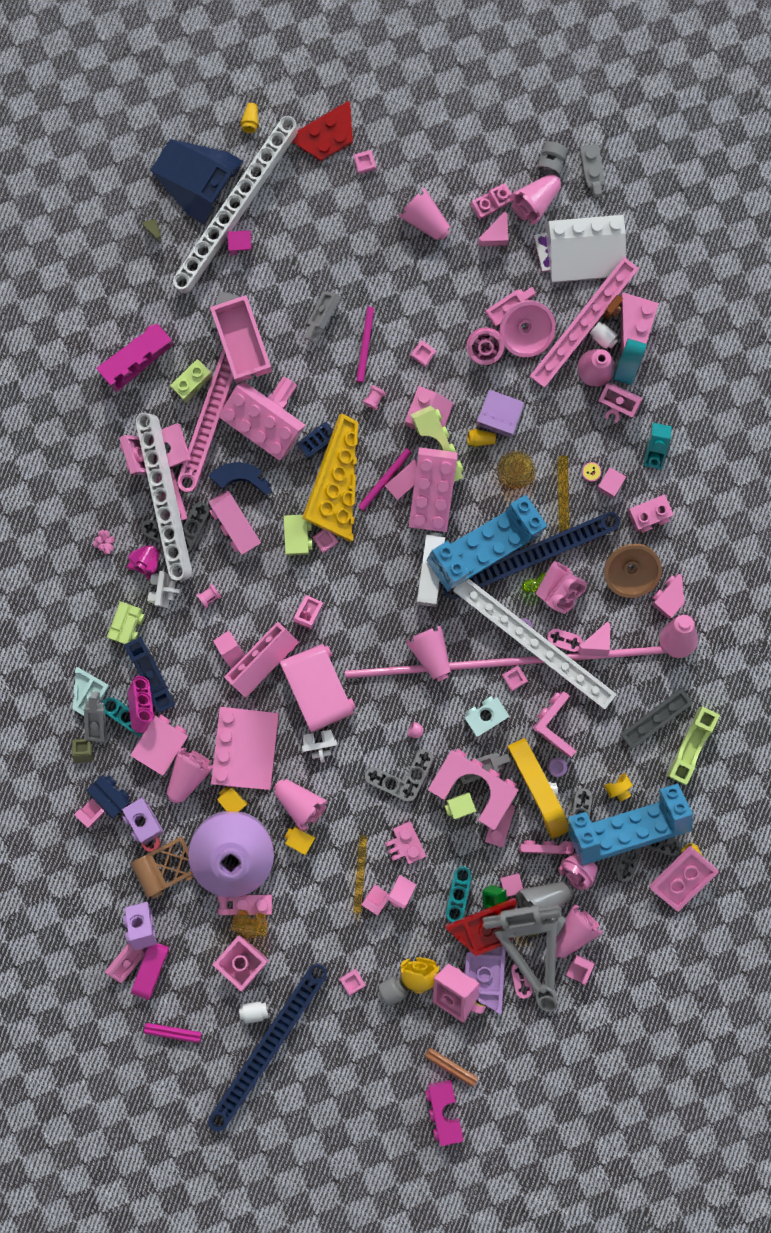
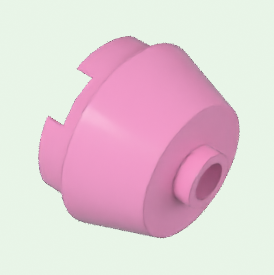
(485, 346)
(579, 875)

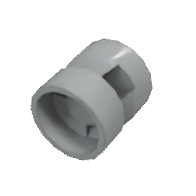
(552, 158)

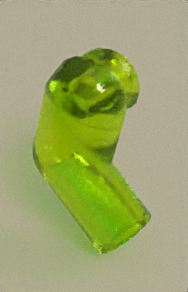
(532, 584)

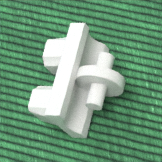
(165, 589)
(328, 741)

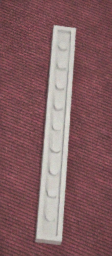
(535, 643)

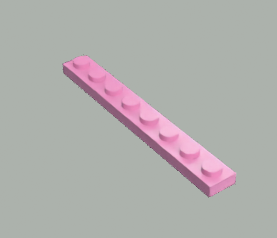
(583, 322)

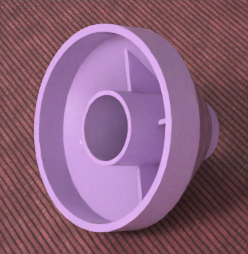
(236, 835)

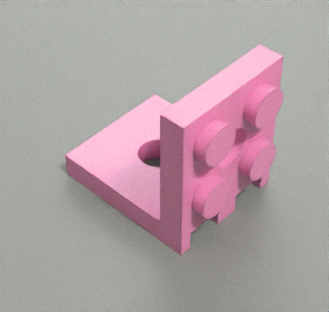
(132, 449)
(545, 717)

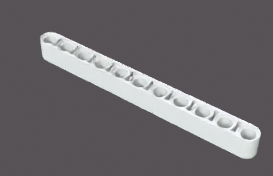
(236, 195)

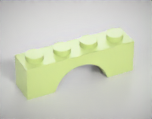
(428, 424)
(696, 736)

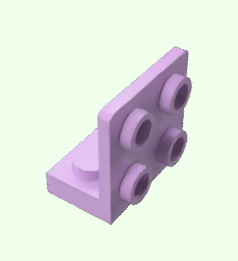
(500, 413)

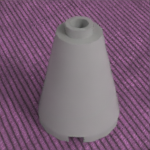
(545, 895)

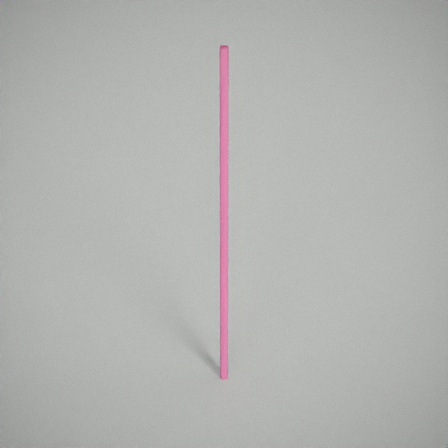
(499, 662)

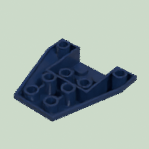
(195, 175)

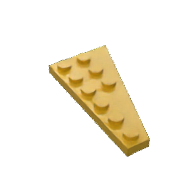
(334, 488)

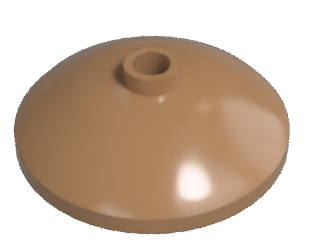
(634, 580)

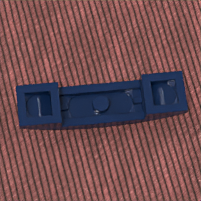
(147, 668)

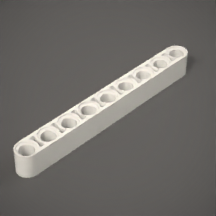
(170, 503)

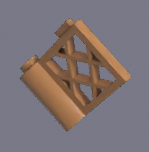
(149, 874)

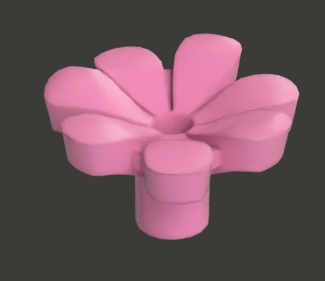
(103, 542)

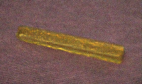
(563, 492)

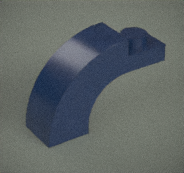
(238, 471)

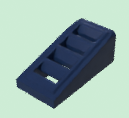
(307, 439)

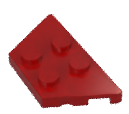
(327, 134)
(472, 932)

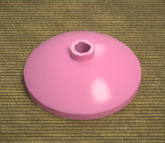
(537, 333)

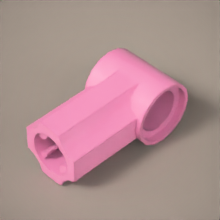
(283, 392)

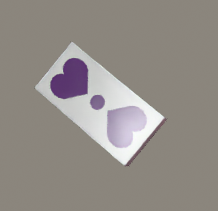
(542, 251)

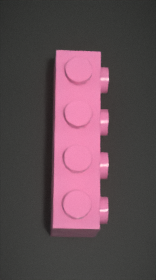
(261, 659)

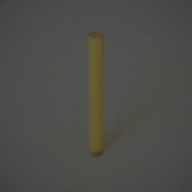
(360, 874)

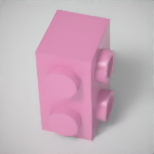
(650, 513)

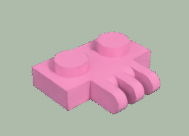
(406, 844)

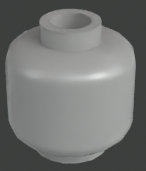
(392, 991)

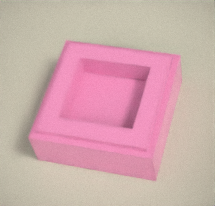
(364, 162)
(423, 353)
(325, 540)
(514, 678)
(512, 884)
(352, 982)

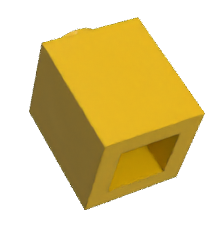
(231, 799)
(299, 840)

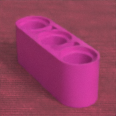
(140, 704)
(149, 971)

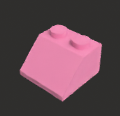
(425, 398)
(241, 963)
(455, 992)

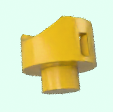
(620, 788)

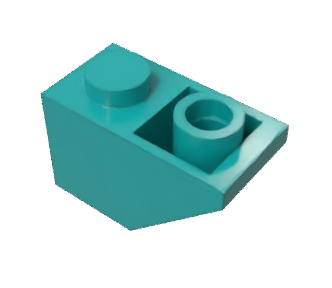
(657, 446)

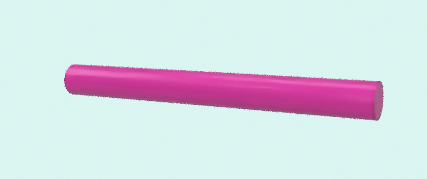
(365, 344)
(383, 481)

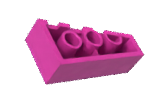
(135, 357)

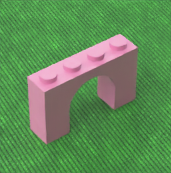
(501, 791)

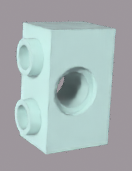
(497, 713)

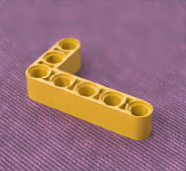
(539, 787)

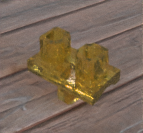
(249, 927)

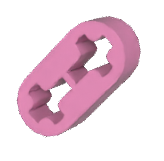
(566, 636)
(517, 984)

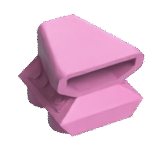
(561, 588)

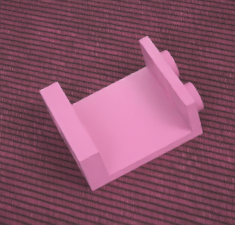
(159, 744)

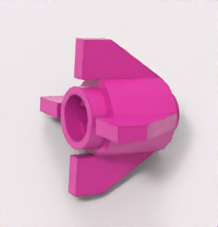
(144, 560)

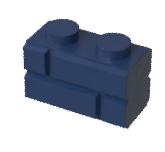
(108, 795)

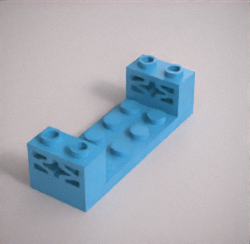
(487, 544)
(631, 829)

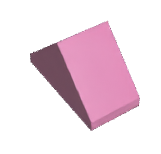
(496, 234)
(308, 612)
(598, 643)
(229, 649)

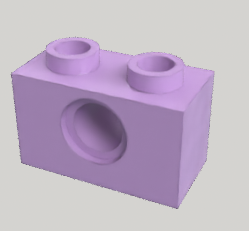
(151, 828)
(145, 934)

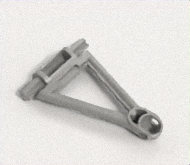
(527, 922)

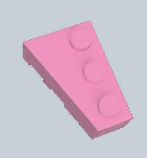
(636, 318)
(233, 522)

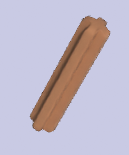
(451, 1067)

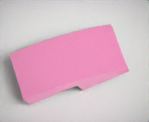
(491, 202)
(403, 480)
(401, 892)

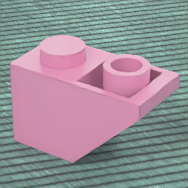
(671, 598)

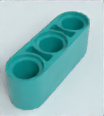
(629, 361)
(118, 713)
(458, 884)

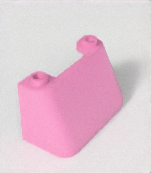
(317, 687)

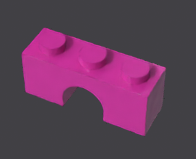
(447, 1130)

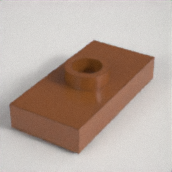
(613, 308)

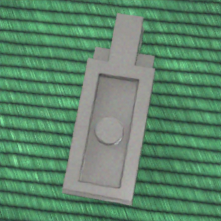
(592, 168)
(321, 315)
(95, 719)
(490, 761)

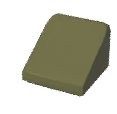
(153, 229)
(82, 751)

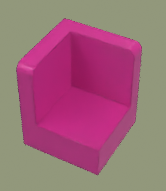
(239, 241)

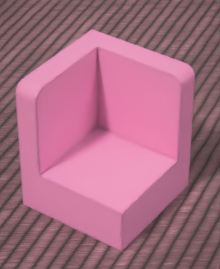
(611, 483)
(90, 813)
(375, 899)
(580, 969)

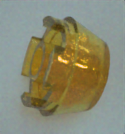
(516, 469)

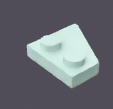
(84, 685)

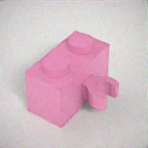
(620, 401)

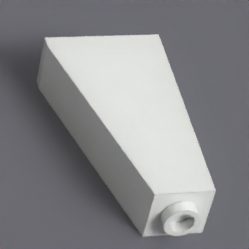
(428, 580)

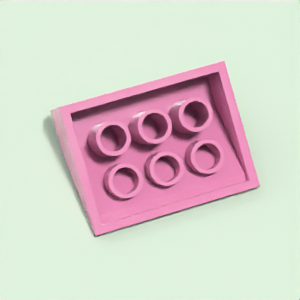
(245, 748)

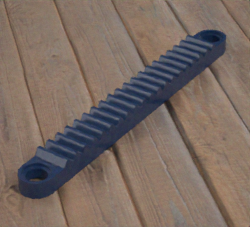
(543, 551)
(267, 1047)

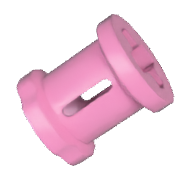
(374, 397)
(208, 596)

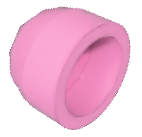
(415, 730)

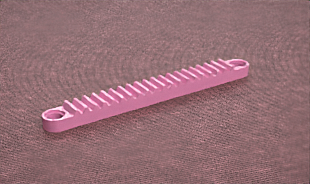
(207, 423)

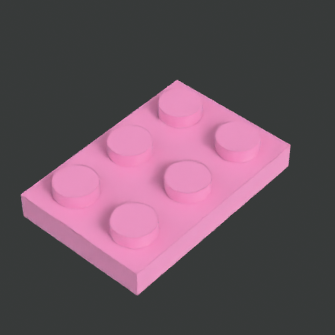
(683, 878)

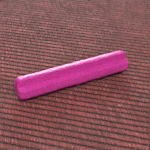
(173, 1033)

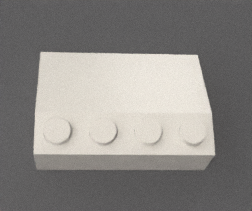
(585, 247)

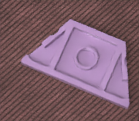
(489, 973)

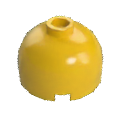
(418, 974)

